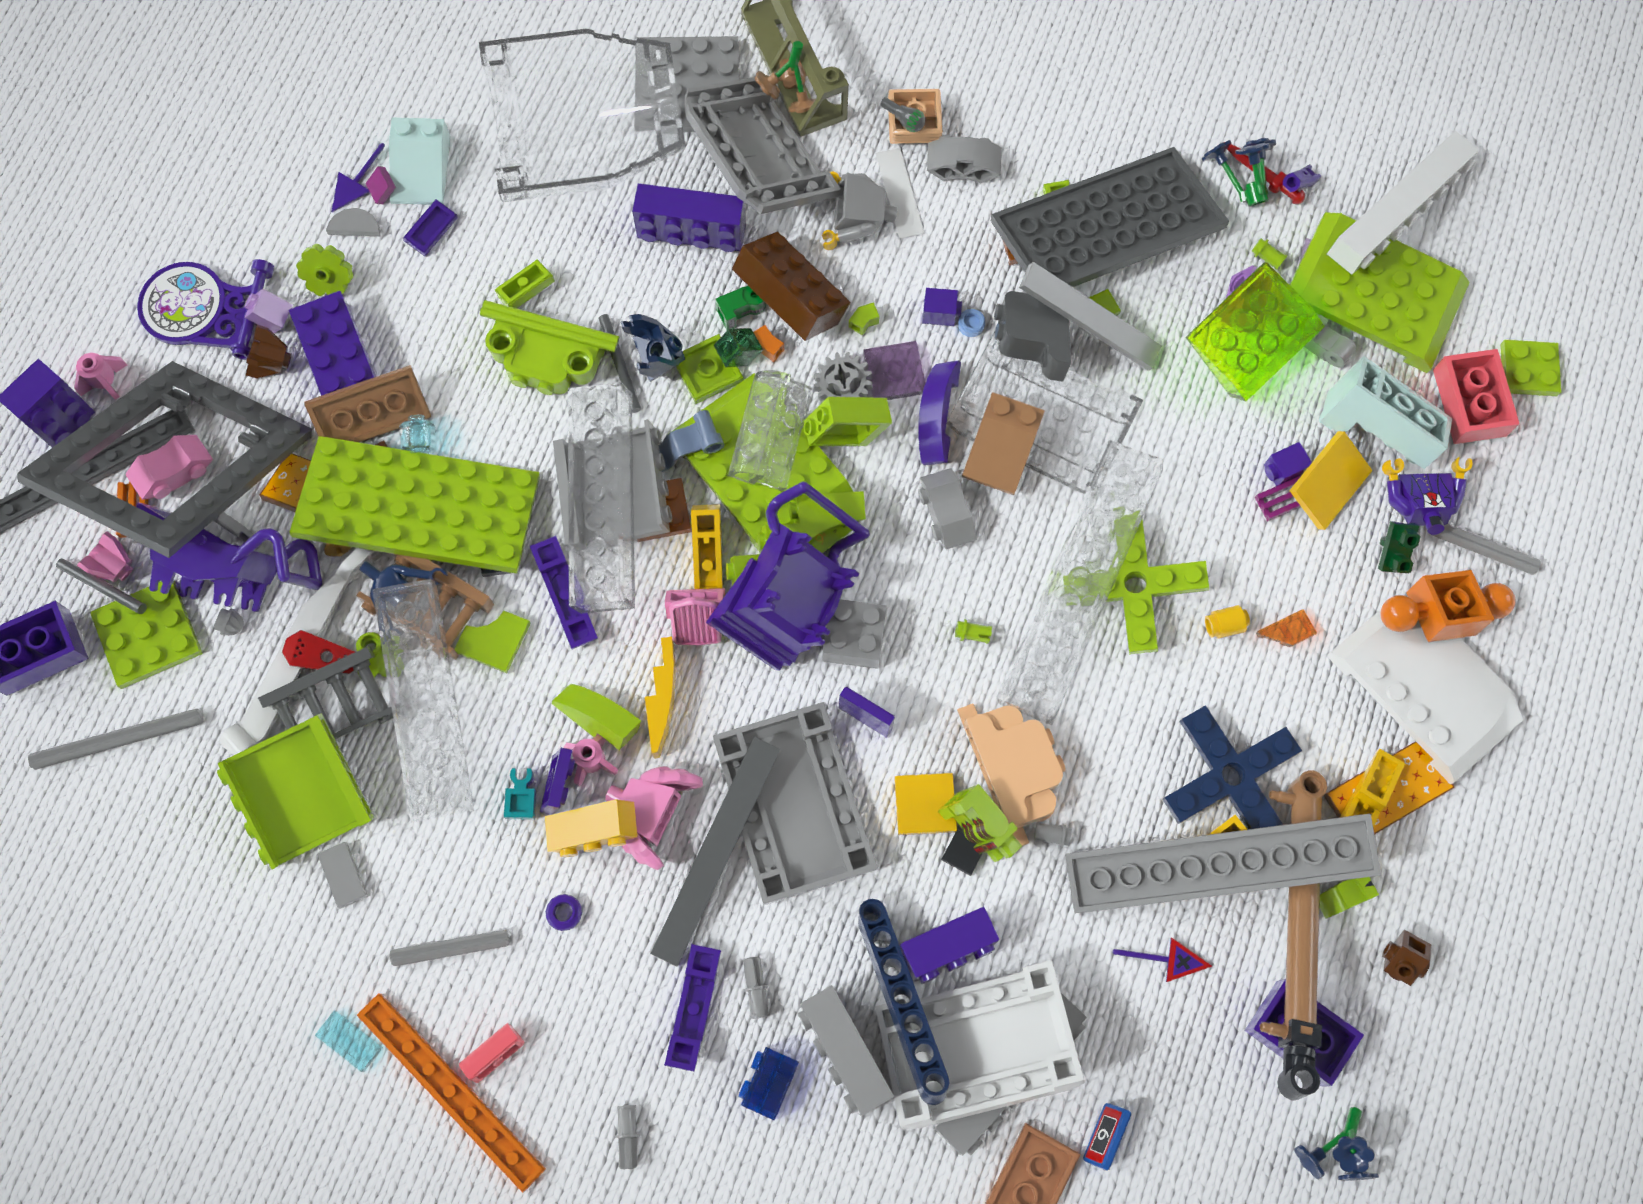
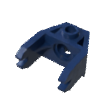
(656, 345)

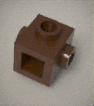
(1407, 958)

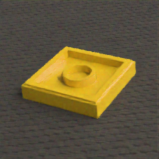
(919, 801)

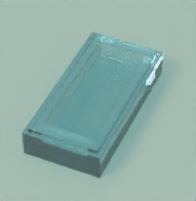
(348, 1041)

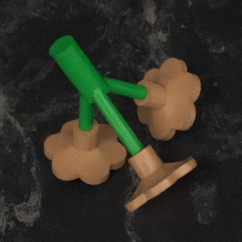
(792, 75)

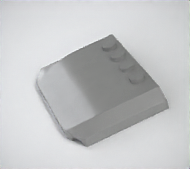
(756, 146)

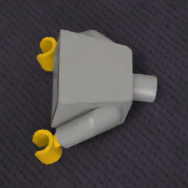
(858, 209)

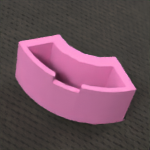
(169, 467)

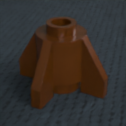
(267, 354)

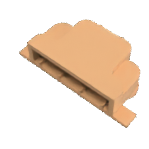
(1015, 763)

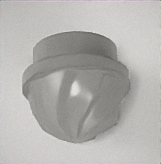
(228, 622)

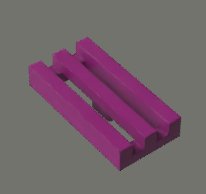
(1274, 491)

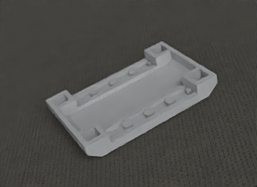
(806, 816)

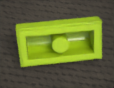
(524, 285)

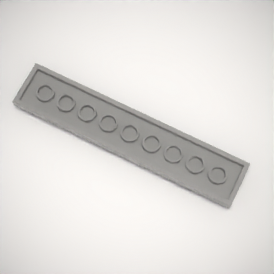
(1223, 863)

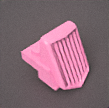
(688, 615)

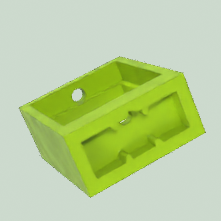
(847, 421)

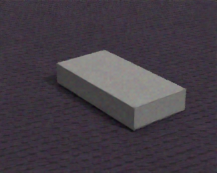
(342, 875)

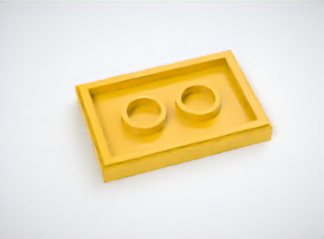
(1331, 480)

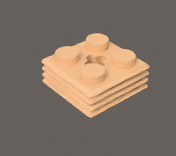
(926, 101)

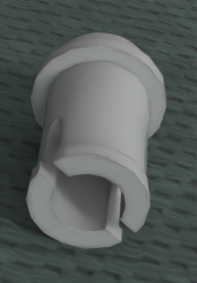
(1053, 834)

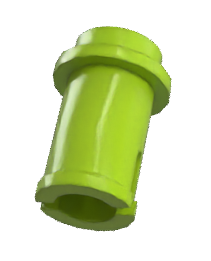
(1268, 253)
(973, 631)

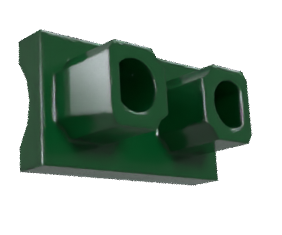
(1398, 547)

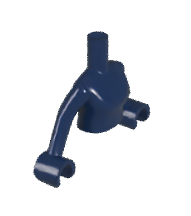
(393, 575)

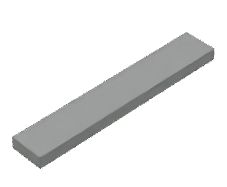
(1090, 316)

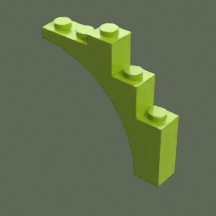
(808, 519)

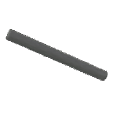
(620, 364)
(101, 586)

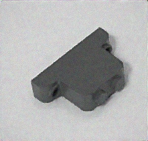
(1033, 333)

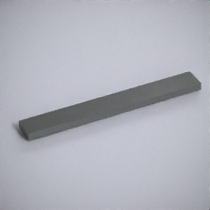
(116, 456)
(715, 852)

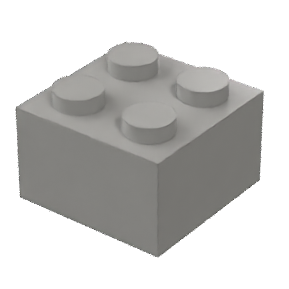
(855, 634)

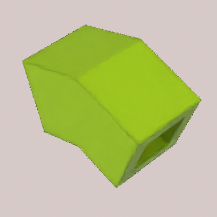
(864, 317)

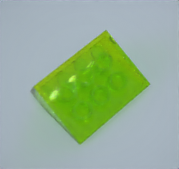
(1254, 332)

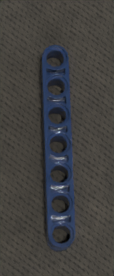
(903, 1013)

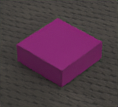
(380, 185)

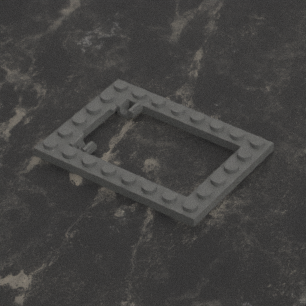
(174, 386)

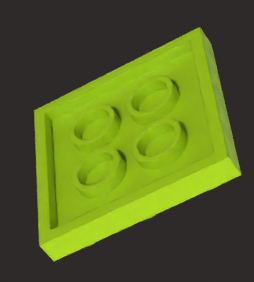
(146, 642)

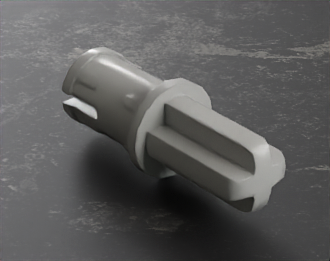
(755, 987)
(627, 1137)

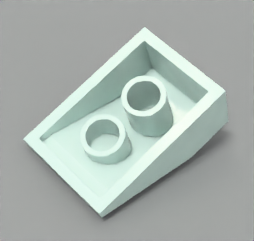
(418, 160)

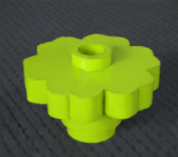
(324, 270)

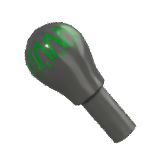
(910, 118)

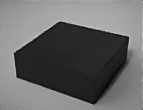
(961, 854)

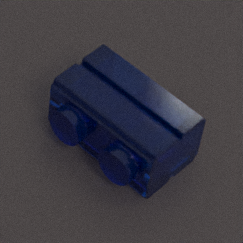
(769, 1082)

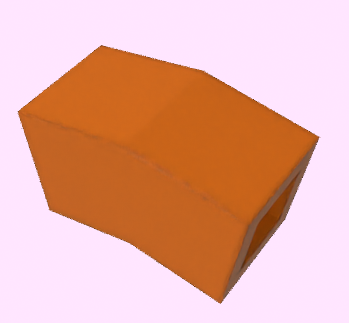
(771, 345)

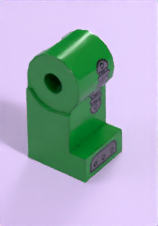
(738, 305)

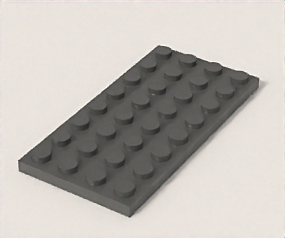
(1111, 219)

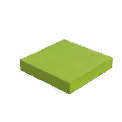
(705, 372)

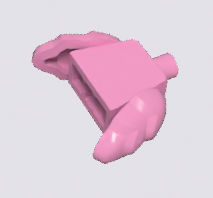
(654, 802)

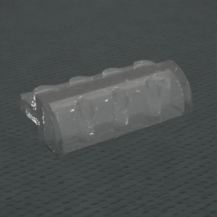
(770, 430)

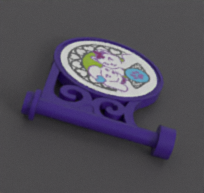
(190, 302)

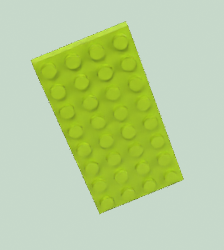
(416, 504)

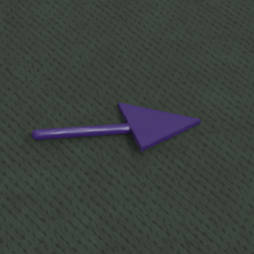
(350, 190)

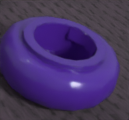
(553, 905)

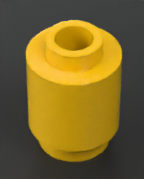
(1227, 622)

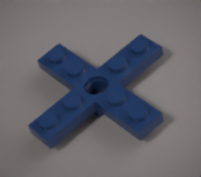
(1249, 764)

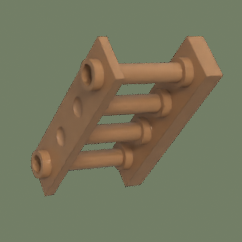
(450, 588)

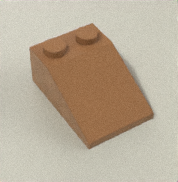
(1003, 443)

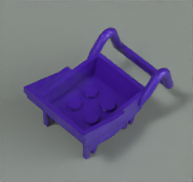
(231, 565)
(791, 589)

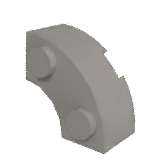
(964, 158)
(947, 508)

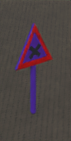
(1180, 960)

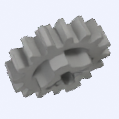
(855, 378)

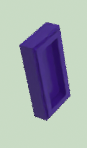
(430, 227)

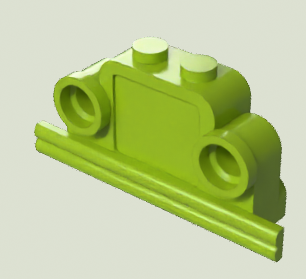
(543, 349)

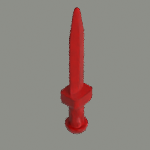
(1272, 178)

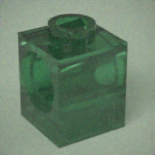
(738, 347)

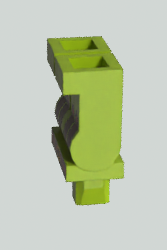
(982, 822)

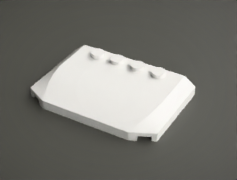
(1433, 691)

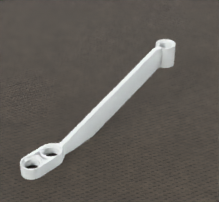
(311, 619)

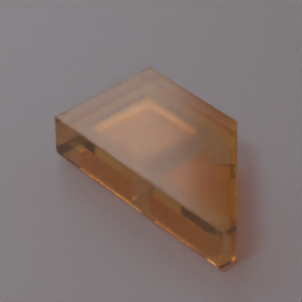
(1289, 630)

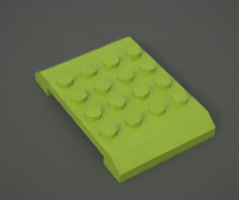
(1397, 301)
(748, 501)

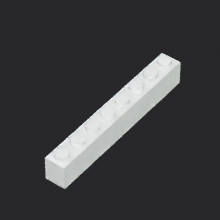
(1403, 202)

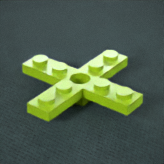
(1159, 581)

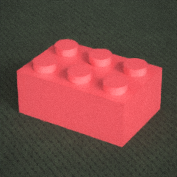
(1476, 396)

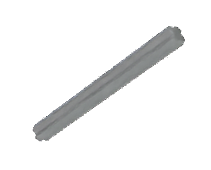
(115, 739)

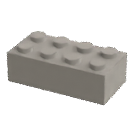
(845, 1050)

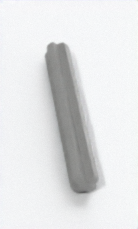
(1490, 549)
(449, 947)

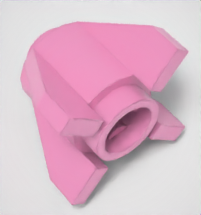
(97, 372)
(107, 560)
(592, 763)

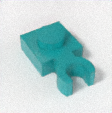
(520, 800)

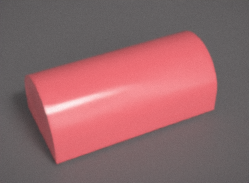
(491, 1053)

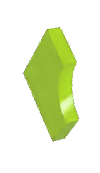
(494, 643)

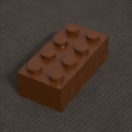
(790, 285)

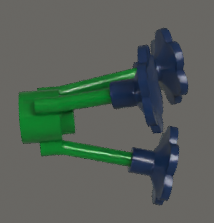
(1256, 191)

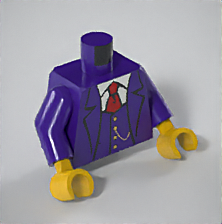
(1426, 498)

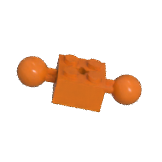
(1448, 606)

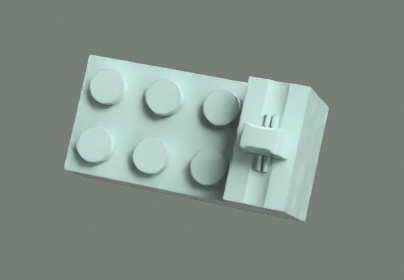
(1388, 411)

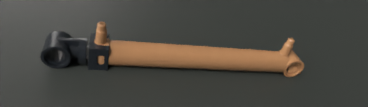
(1300, 1032)

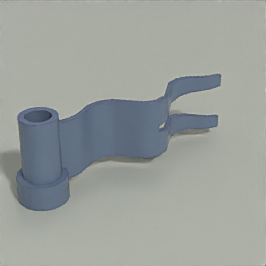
(691, 439)

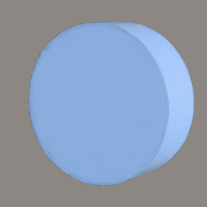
(971, 323)

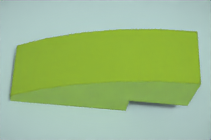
(597, 714)

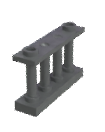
(333, 675)

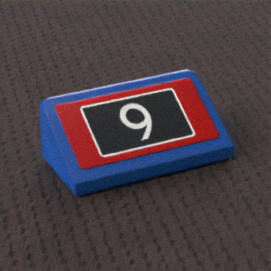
(1107, 1136)

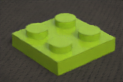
(1531, 367)

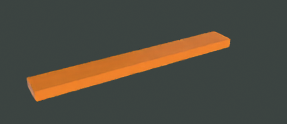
(451, 1092)

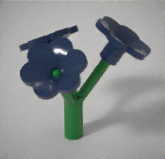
(1351, 1152)

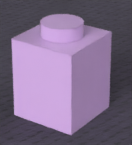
(267, 310)

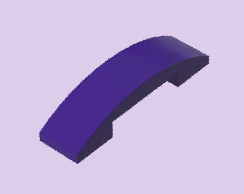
(933, 412)
(555, 574)
(693, 1008)

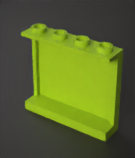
(294, 791)

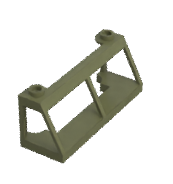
(762, 24)

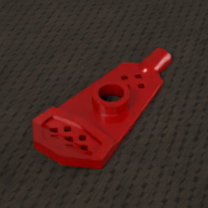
(312, 651)

